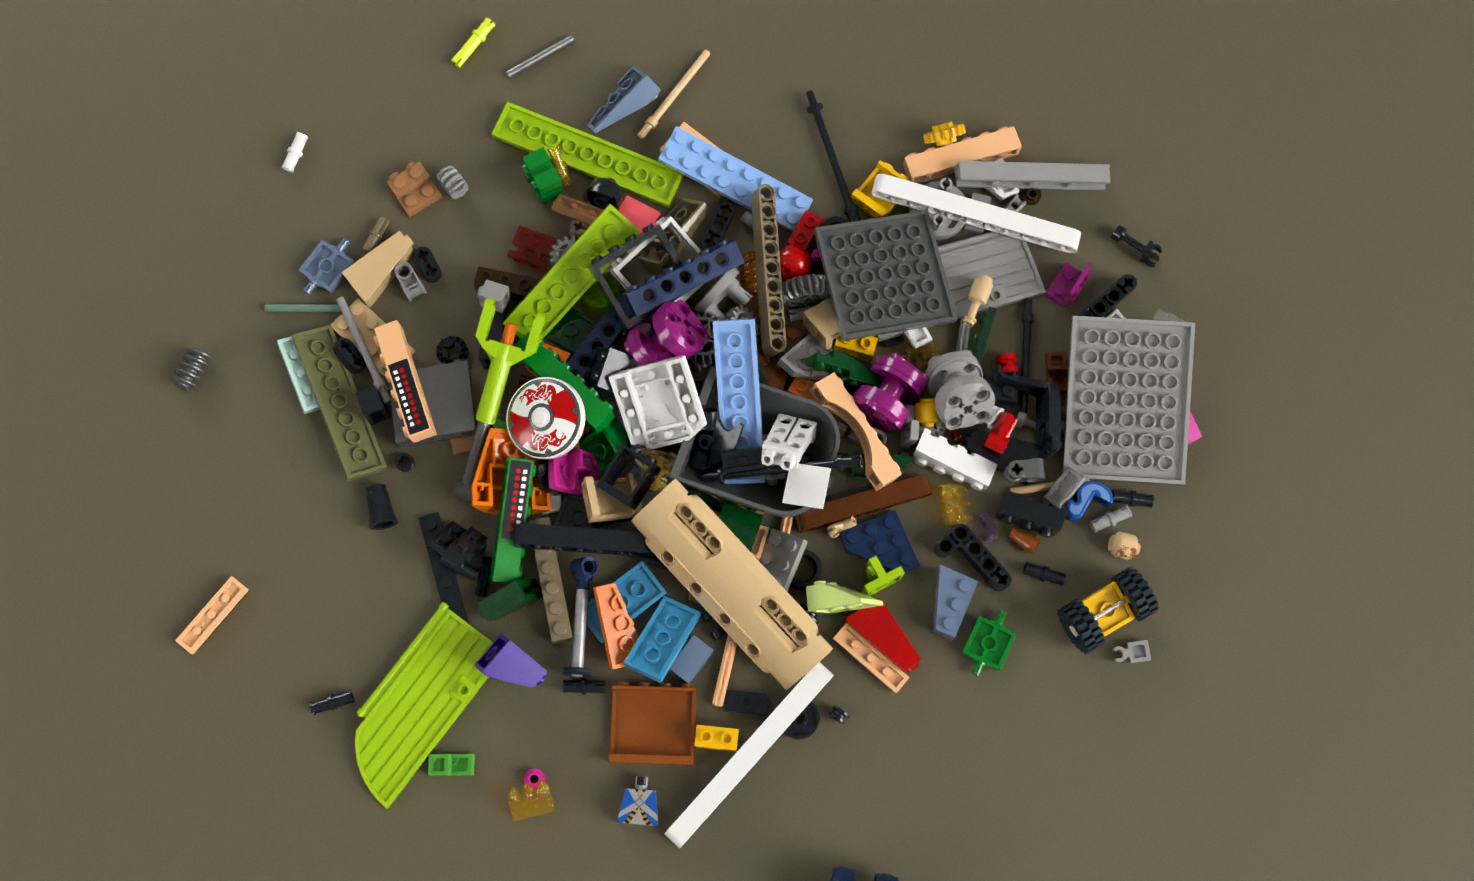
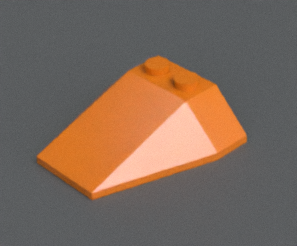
(489, 475)

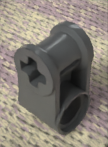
(1028, 470)

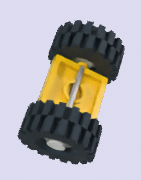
(1108, 609)

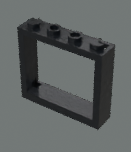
(614, 252)

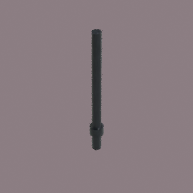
(1027, 319)

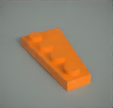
(615, 624)

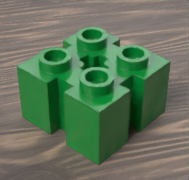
(542, 176)

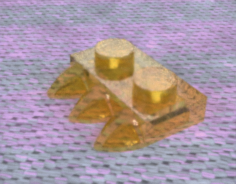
(662, 458)
(953, 506)
(531, 802)

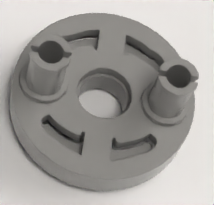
(941, 224)

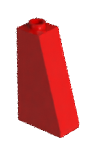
(885, 634)

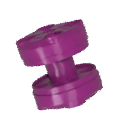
(669, 334)
(898, 381)

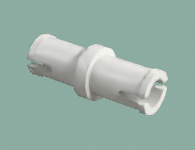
(294, 152)

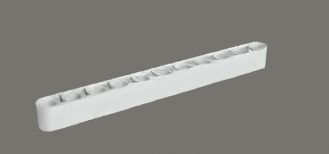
(976, 213)
(748, 755)

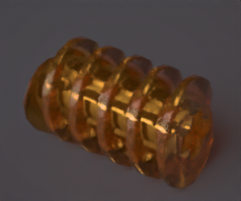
(748, 273)

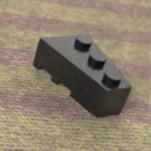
(1031, 514)

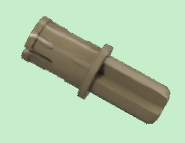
(376, 234)

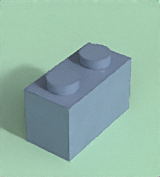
(691, 659)

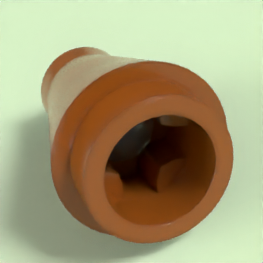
(1024, 540)

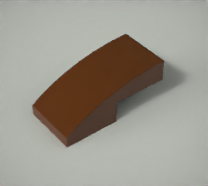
(1057, 370)

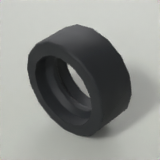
(817, 571)

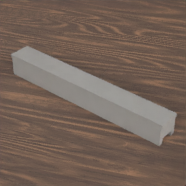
(1032, 175)

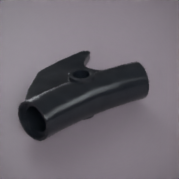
(714, 440)

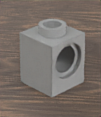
(496, 291)

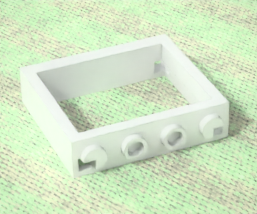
(668, 222)

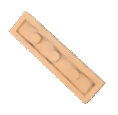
(212, 615)
(871, 658)

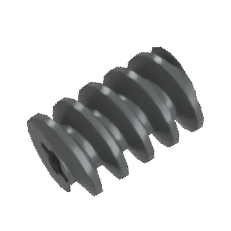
(190, 369)

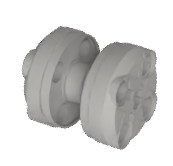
(959, 389)

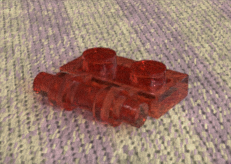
(532, 241)

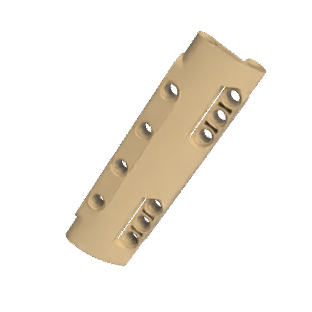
(731, 584)

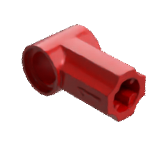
(999, 436)

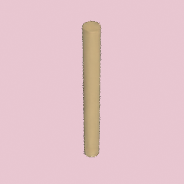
(1035, 487)

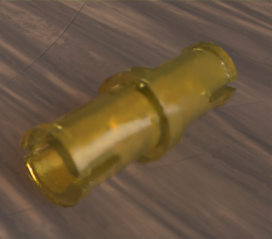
(559, 164)

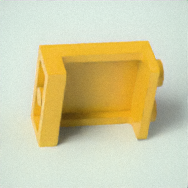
(866, 201)

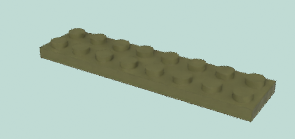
(338, 403)

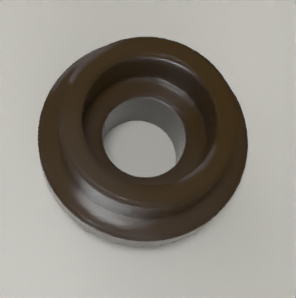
(1031, 200)

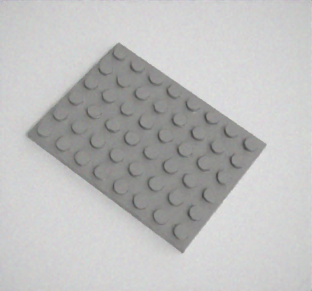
(1129, 399)

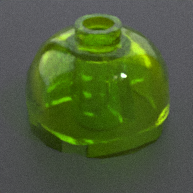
(595, 299)

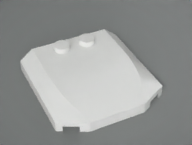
(659, 402)

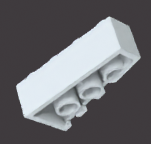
(953, 461)

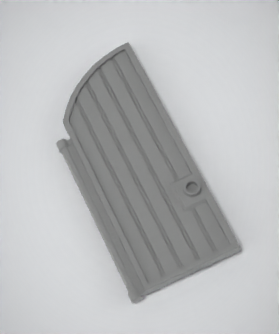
(993, 255)

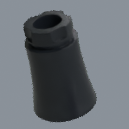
(380, 508)

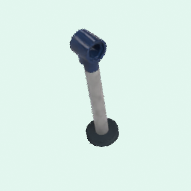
(583, 577)

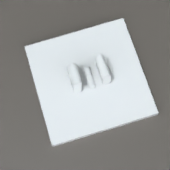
(807, 486)

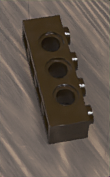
(518, 284)

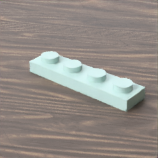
(297, 375)

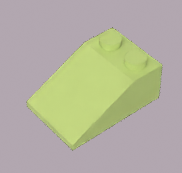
(832, 599)

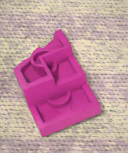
(569, 471)

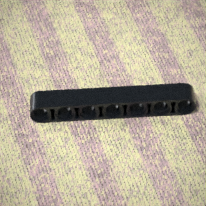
(580, 540)

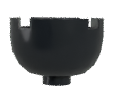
(604, 192)

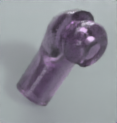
(990, 528)

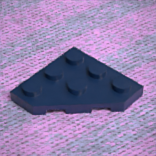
(881, 538)

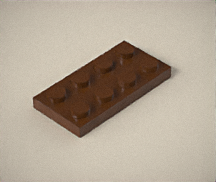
(774, 374)

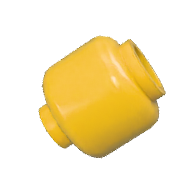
(926, 412)

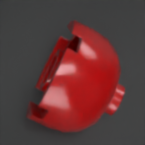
(794, 261)

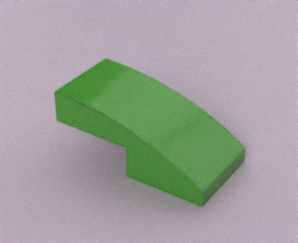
(451, 764)

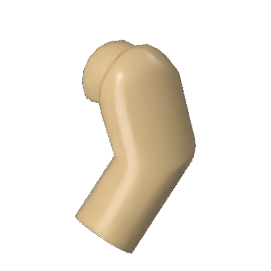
(834, 528)

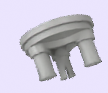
(725, 286)

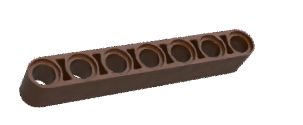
(865, 503)

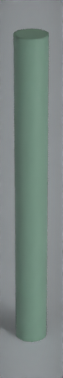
(302, 308)

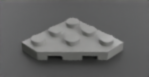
(794, 360)

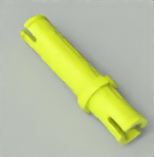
(477, 37)

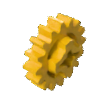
(944, 133)

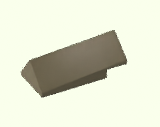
(688, 216)

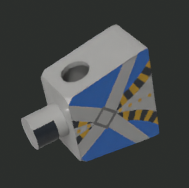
(639, 805)

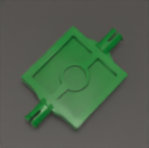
(989, 643)

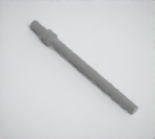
(378, 382)

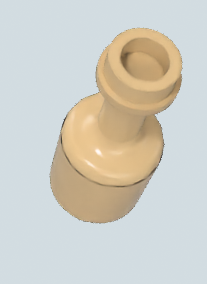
(978, 296)

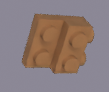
(413, 188)

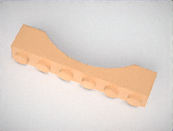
(832, 395)

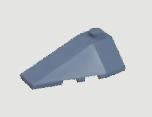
(633, 93)

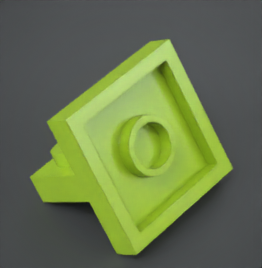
(881, 580)

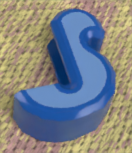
(1083, 496)

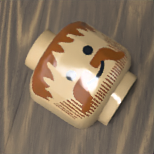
(1124, 545)

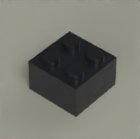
(604, 363)

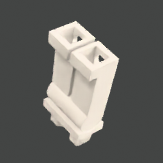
(787, 442)

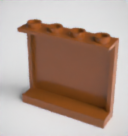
(653, 724)

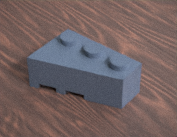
(951, 601)

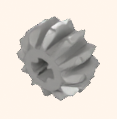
(452, 182)

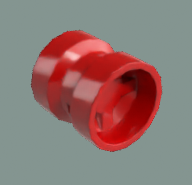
(1007, 362)

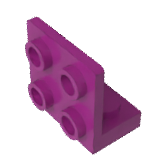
(1068, 284)

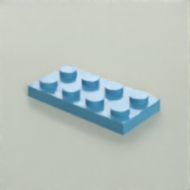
(639, 592)
(662, 639)

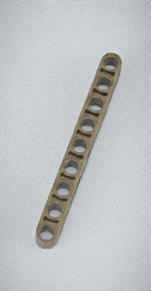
(764, 277)

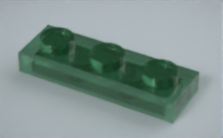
(983, 335)

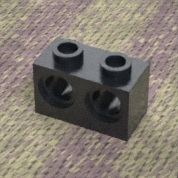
(372, 405)

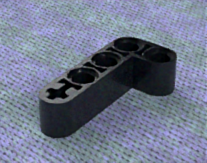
(1103, 301)
(975, 560)

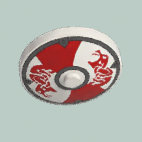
(545, 418)

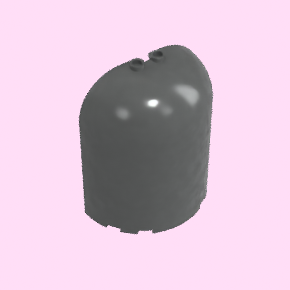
(761, 495)

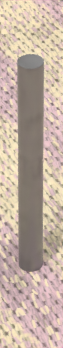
(540, 56)

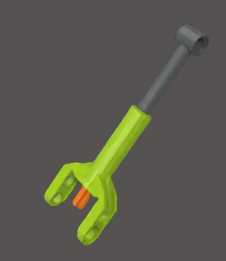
(502, 357)

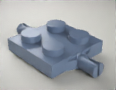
(326, 266)

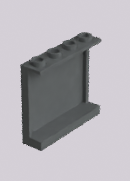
(448, 399)

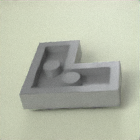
(911, 431)

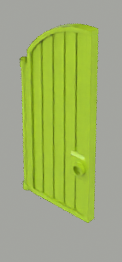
(418, 703)

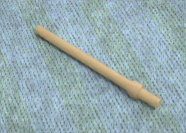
(652, 121)

